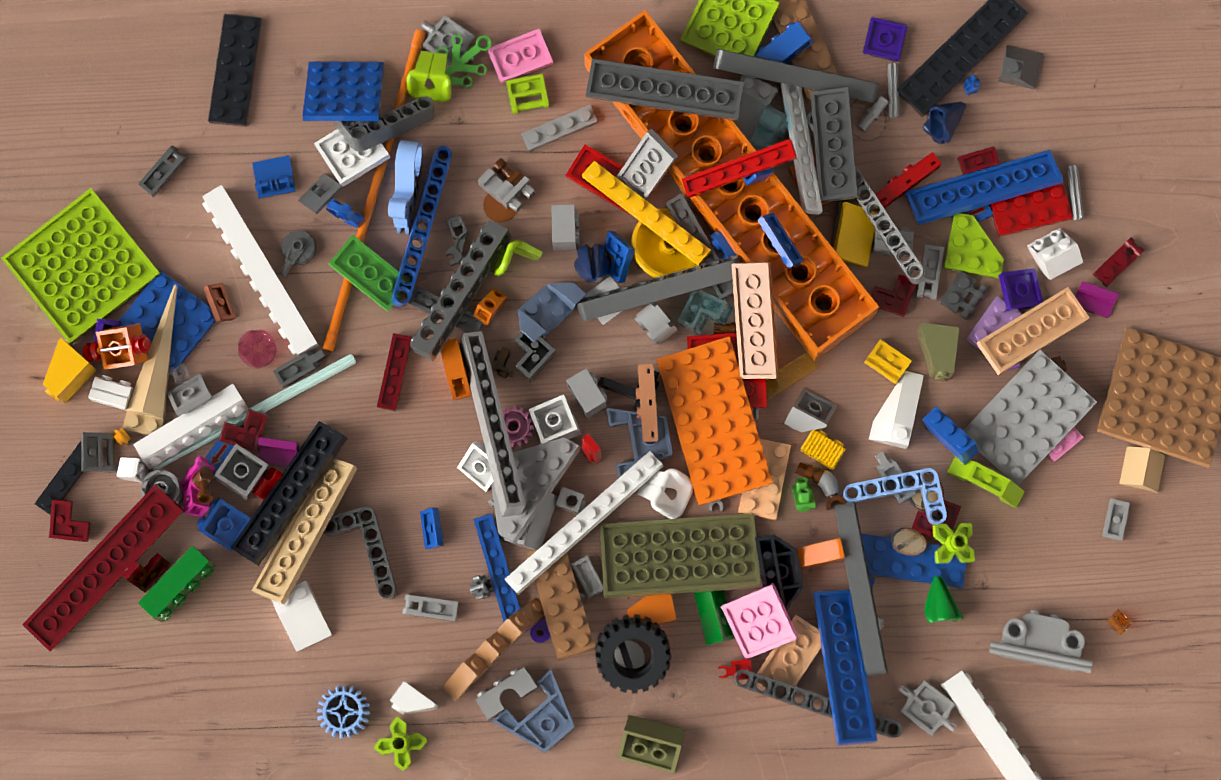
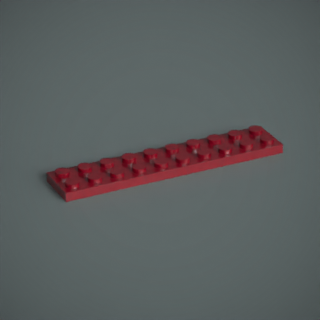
(103, 567)

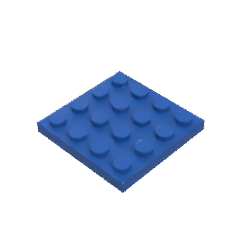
(343, 91)
(191, 316)

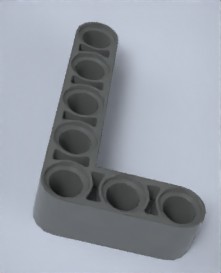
(390, 124)
(371, 545)

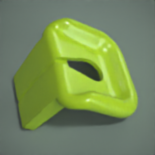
(433, 67)
(518, 247)

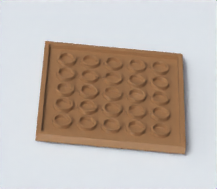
(1164, 398)

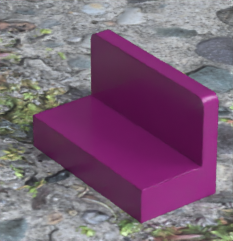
(1096, 299)
(277, 451)

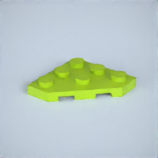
(971, 249)

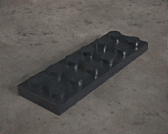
(235, 70)

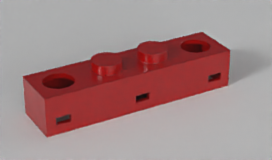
(910, 178)

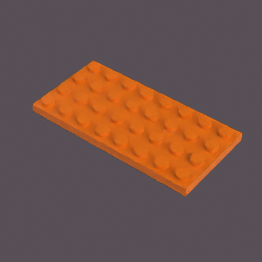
(714, 421)

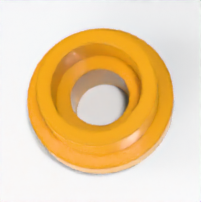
(121, 437)

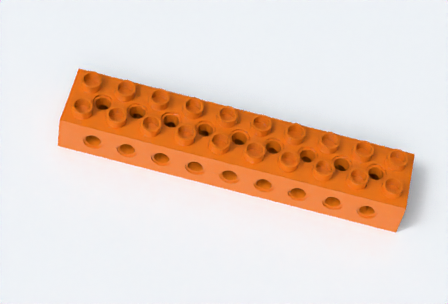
(828, 277)

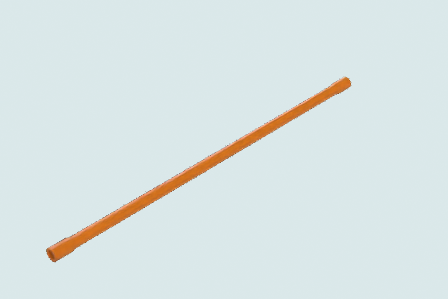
(332, 334)

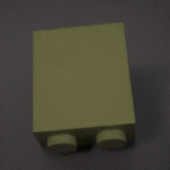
(939, 349)

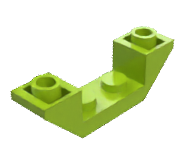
(988, 480)

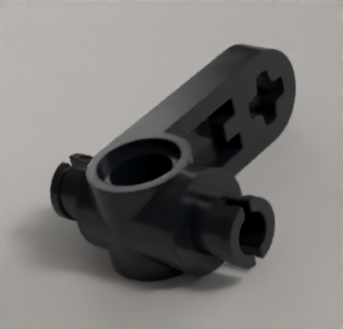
(625, 390)

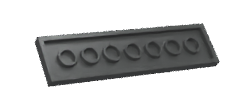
(664, 89)

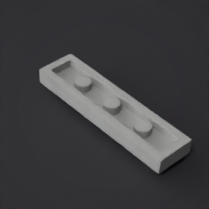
(559, 128)

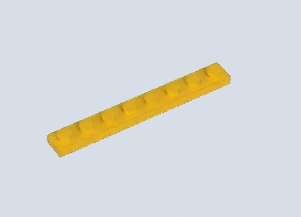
(646, 213)

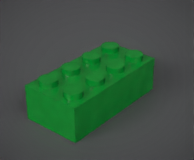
(177, 584)

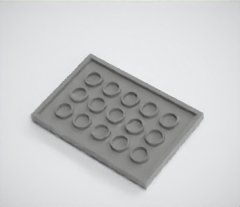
(1029, 417)

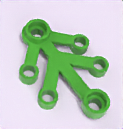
(458, 64)

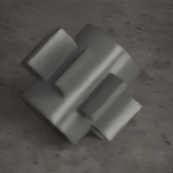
(481, 587)

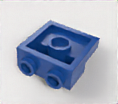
(222, 523)

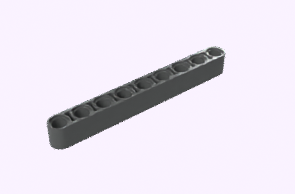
(793, 74)
(656, 288)
(861, 589)
(807, 703)

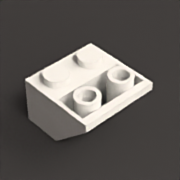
(1055, 253)

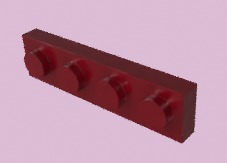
(394, 372)

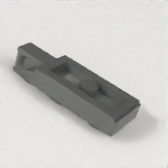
(298, 367)

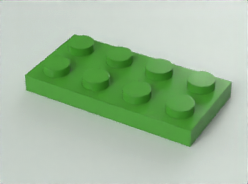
(367, 271)

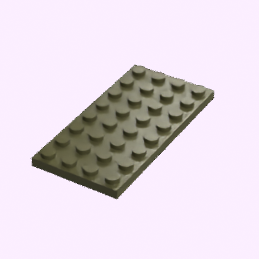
(679, 555)

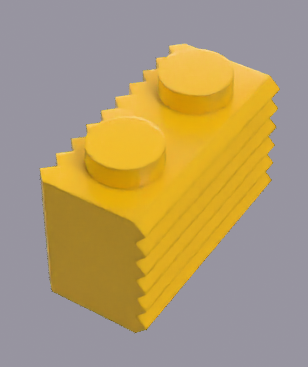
(823, 449)

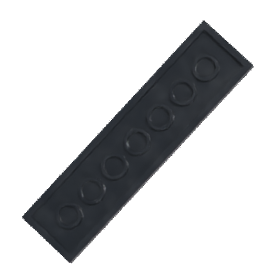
(289, 493)

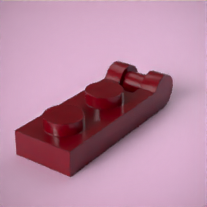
(1118, 262)

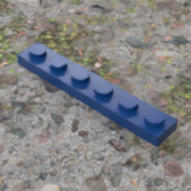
(496, 565)

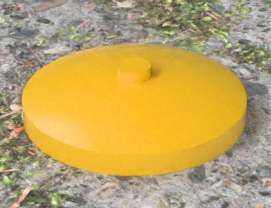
(656, 254)

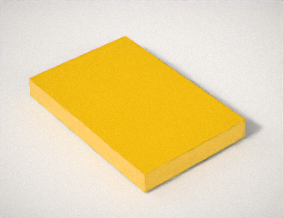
(854, 235)

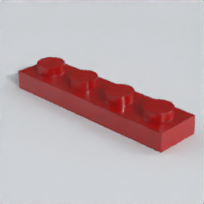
(591, 450)

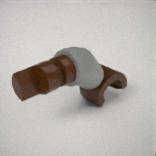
(824, 479)

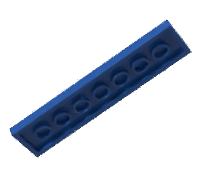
(983, 187)
(844, 668)

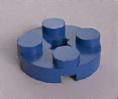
(344, 212)

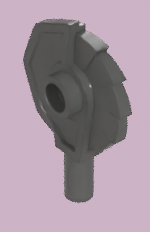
(298, 249)

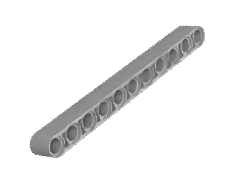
(881, 219)

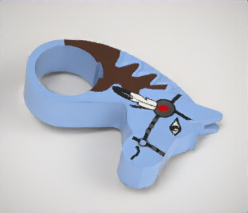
(407, 179)

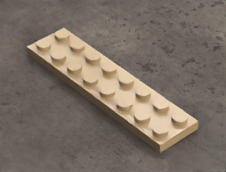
(303, 533)

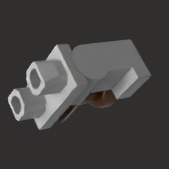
(509, 190)

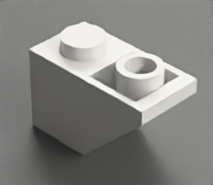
(132, 469)

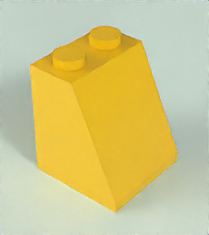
(66, 372)

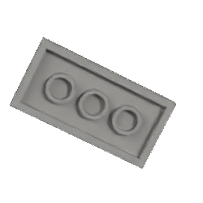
(647, 165)

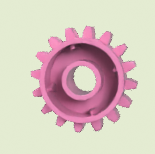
(523, 431)

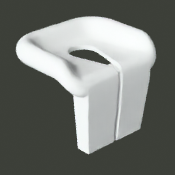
(656, 485)

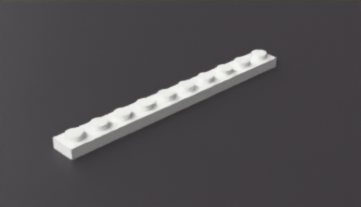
(584, 522)

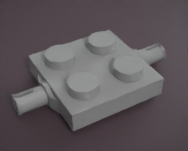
(441, 35)
(927, 708)

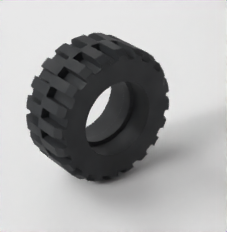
(639, 677)

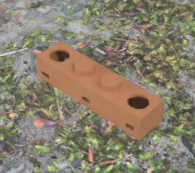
(647, 412)

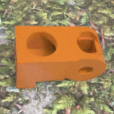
(490, 306)

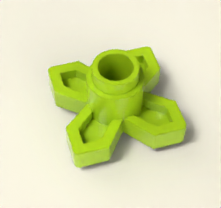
(953, 543)
(390, 745)

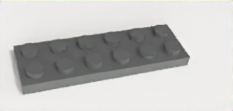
(834, 144)

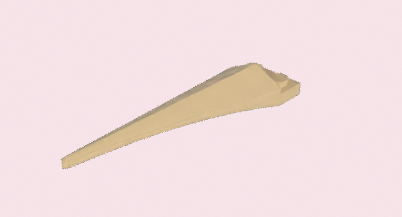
(148, 401)

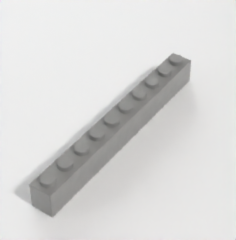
(492, 424)

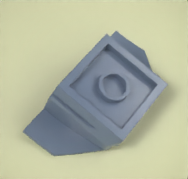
(548, 309)

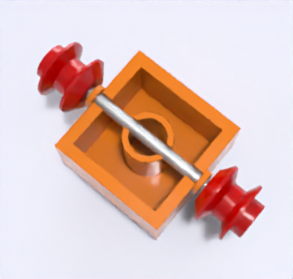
(118, 347)

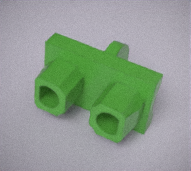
(803, 495)

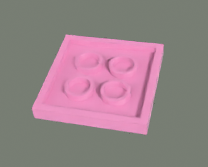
(759, 621)

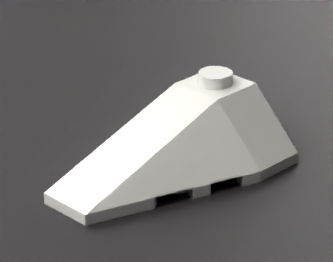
(897, 415)

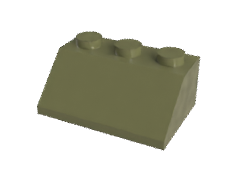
(651, 744)

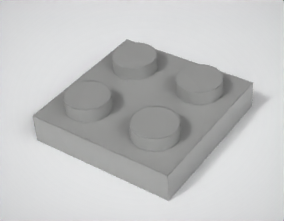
(189, 395)

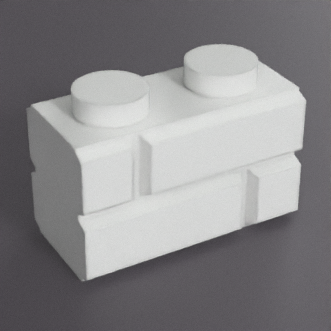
(110, 392)

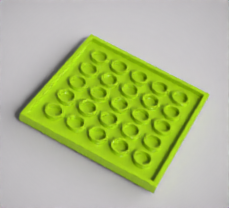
(80, 266)

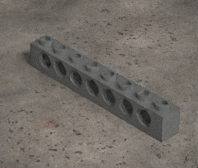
(471, 284)

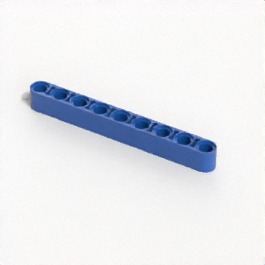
(425, 218)

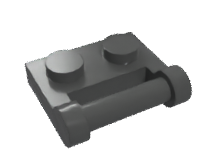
(92, 452)

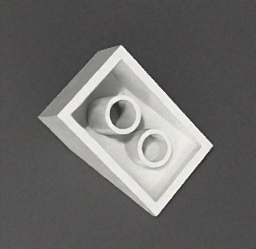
(302, 617)

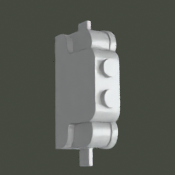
(1042, 642)

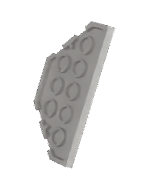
(538, 473)

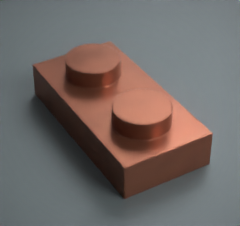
(219, 302)

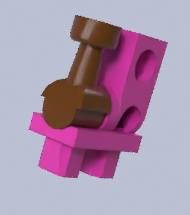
(196, 487)

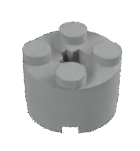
(656, 322)
(164, 479)

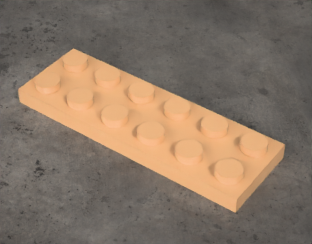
(1032, 330)

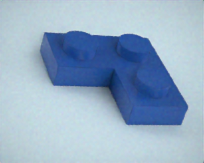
(622, 256)

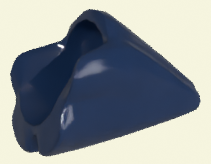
(943, 121)
(592, 263)

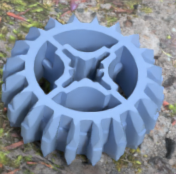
(343, 702)

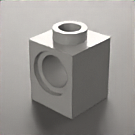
(567, 493)

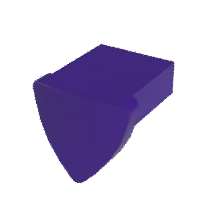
(103, 324)

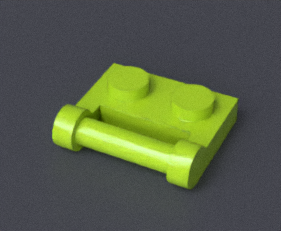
(524, 88)

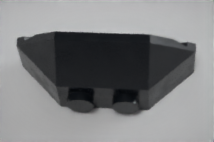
(780, 567)

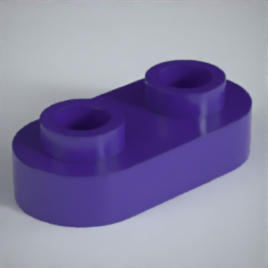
(542, 624)

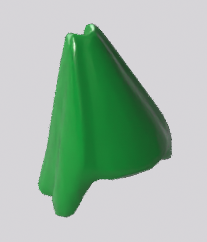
(940, 603)

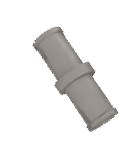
(872, 114)

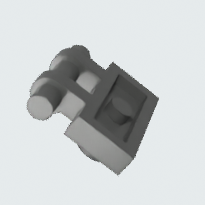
(957, 293)

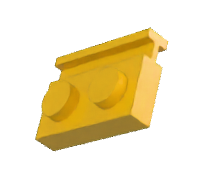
(888, 361)

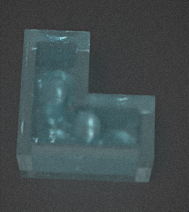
(770, 127)
(700, 308)

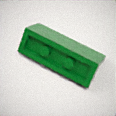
(712, 617)

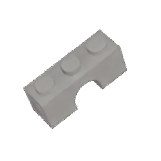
(490, 700)

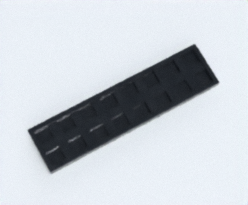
(960, 54)

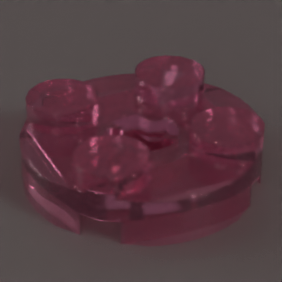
(246, 348)

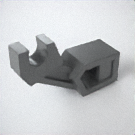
(457, 250)

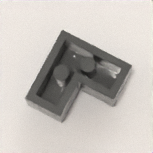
(536, 358)

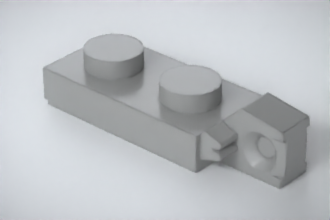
(890, 468)

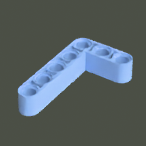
(900, 487)

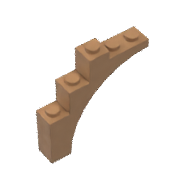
(493, 649)

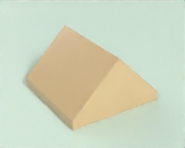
(1142, 468)

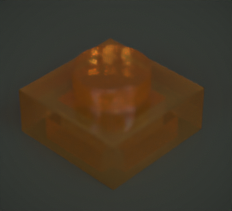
(1119, 622)

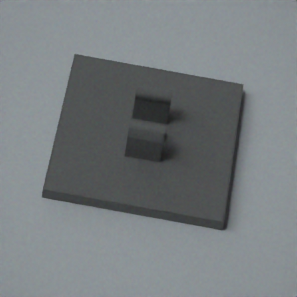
(320, 193)

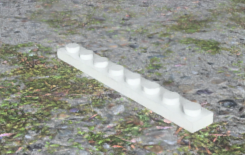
(800, 138)

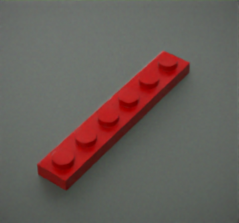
(739, 168)

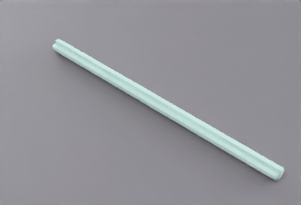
(269, 403)

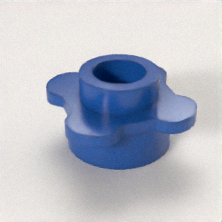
(971, 85)

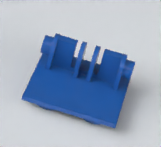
(273, 177)

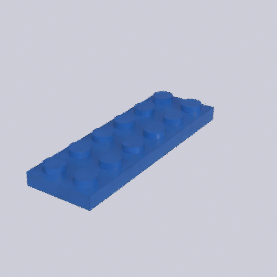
(887, 562)

